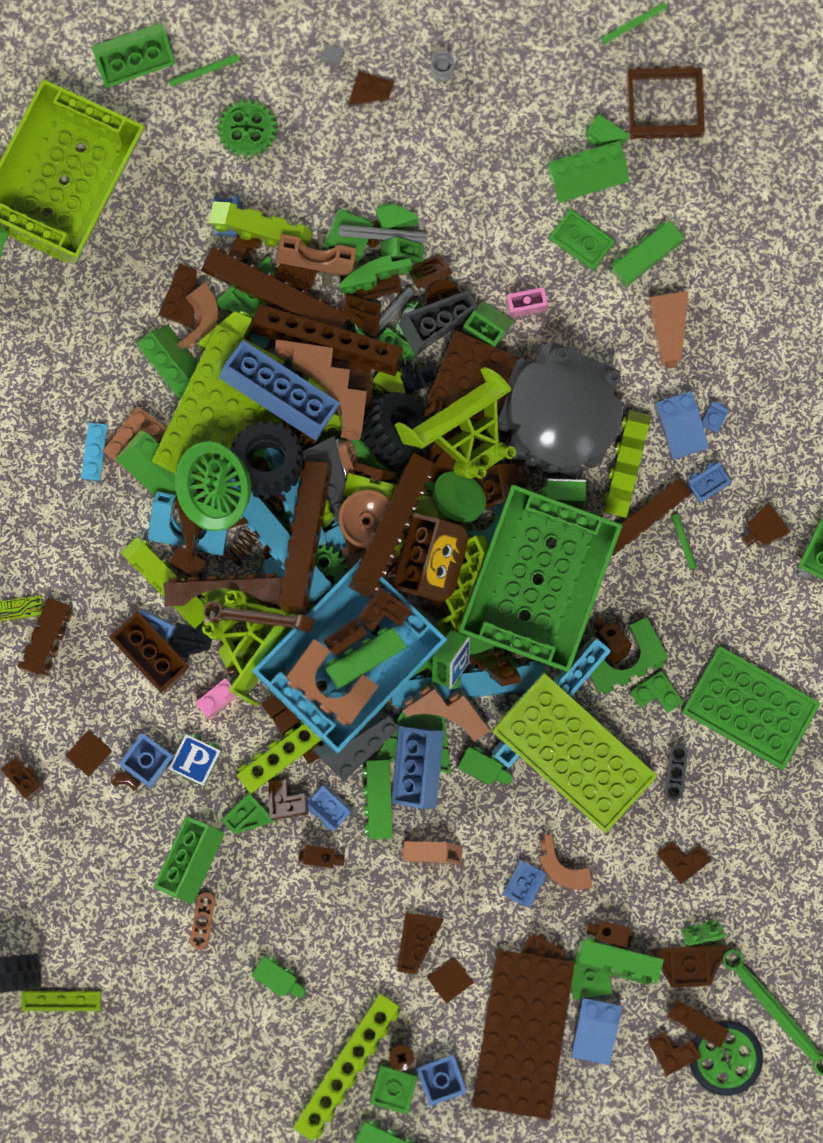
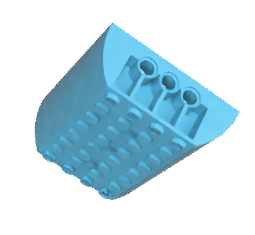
(330, 615)

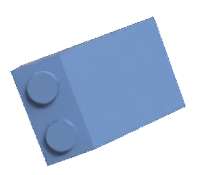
(681, 425)
(596, 1031)

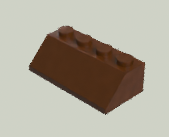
(149, 653)

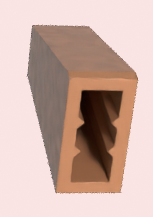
(669, 320)

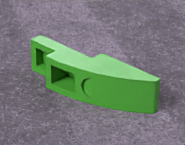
(366, 275)

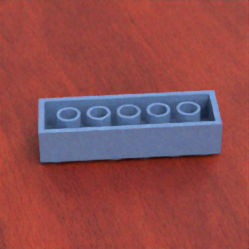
(279, 390)

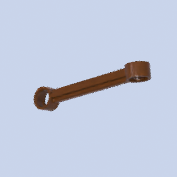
(298, 622)

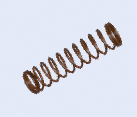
(244, 530)

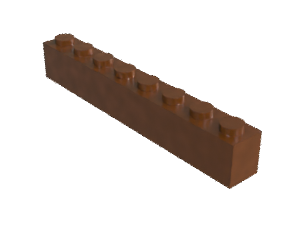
(269, 289)
(390, 526)
(305, 537)

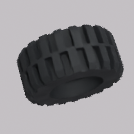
(380, 434)
(272, 437)
(20, 972)

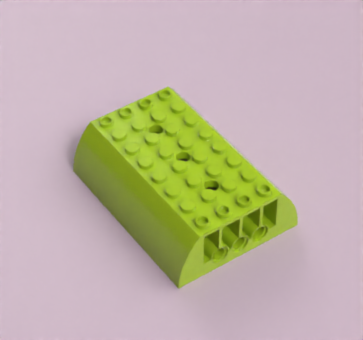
(45, 152)

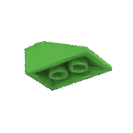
(813, 557)

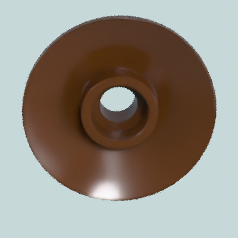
(443, 287)

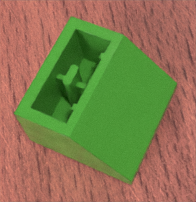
(487, 325)

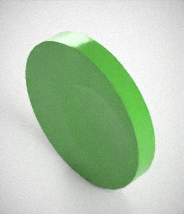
(458, 497)

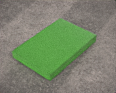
(581, 239)

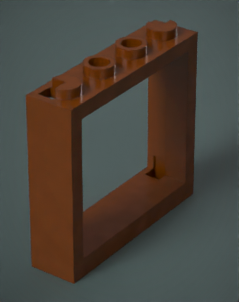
(671, 131)

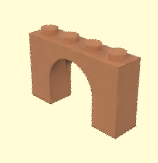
(303, 677)

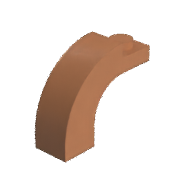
(206, 313)
(560, 875)

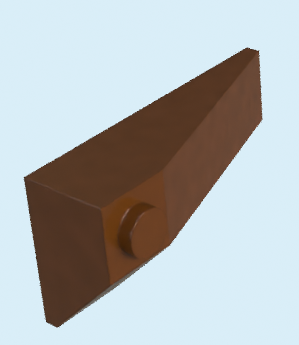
(189, 530)

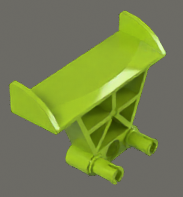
(467, 461)
(222, 632)

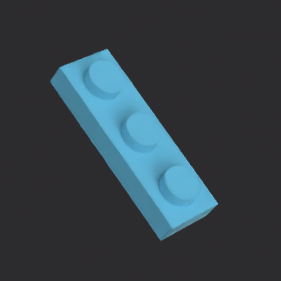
(94, 453)

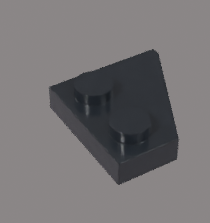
(190, 641)

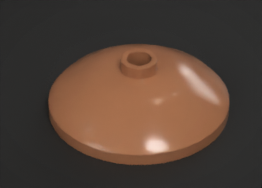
(356, 507)

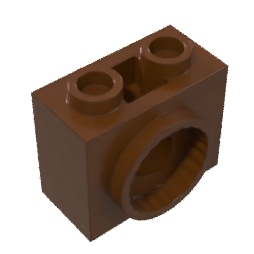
(180, 562)
(23, 778)

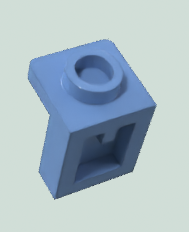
(715, 417)

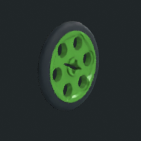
(752, 1063)

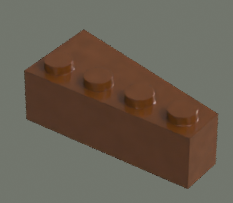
(45, 639)

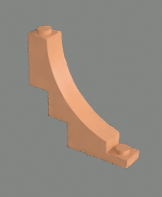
(316, 363)

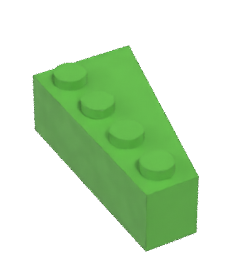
(619, 962)

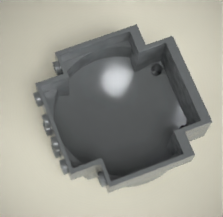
(561, 411)

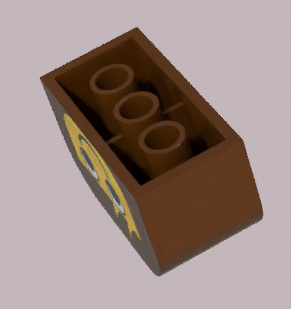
(431, 558)

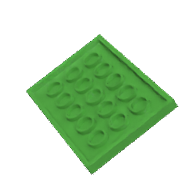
(751, 708)

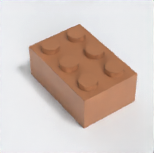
(136, 422)

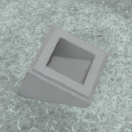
(332, 55)

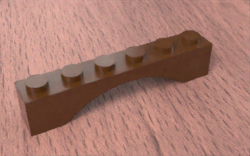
(181, 592)

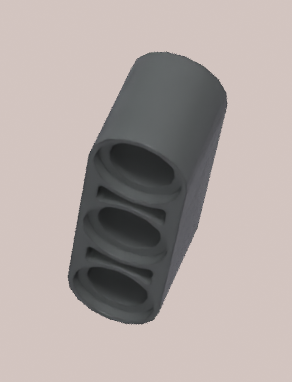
(679, 764)

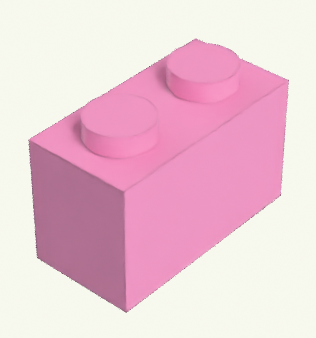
(526, 302)
(216, 699)

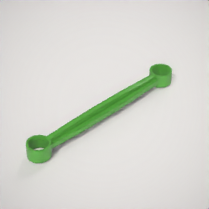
(775, 1010)

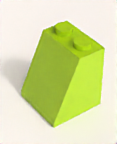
(236, 323)

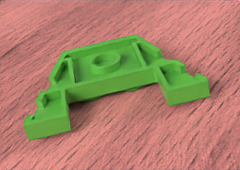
(431, 721)

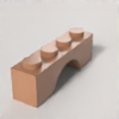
(296, 253)

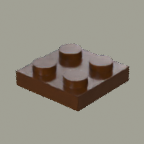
(429, 271)

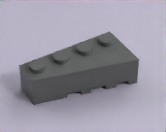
(432, 322)
(328, 453)
(359, 747)

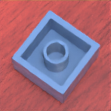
(146, 761)
(441, 1080)

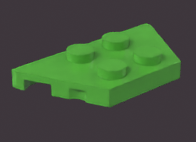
(239, 301)

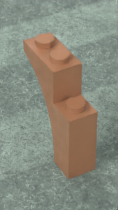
(456, 708)

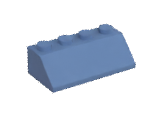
(417, 767)

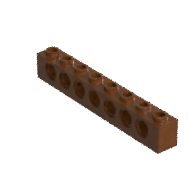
(345, 344)

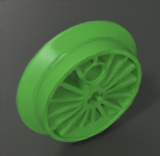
(217, 510)

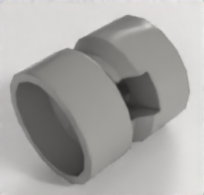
(442, 66)

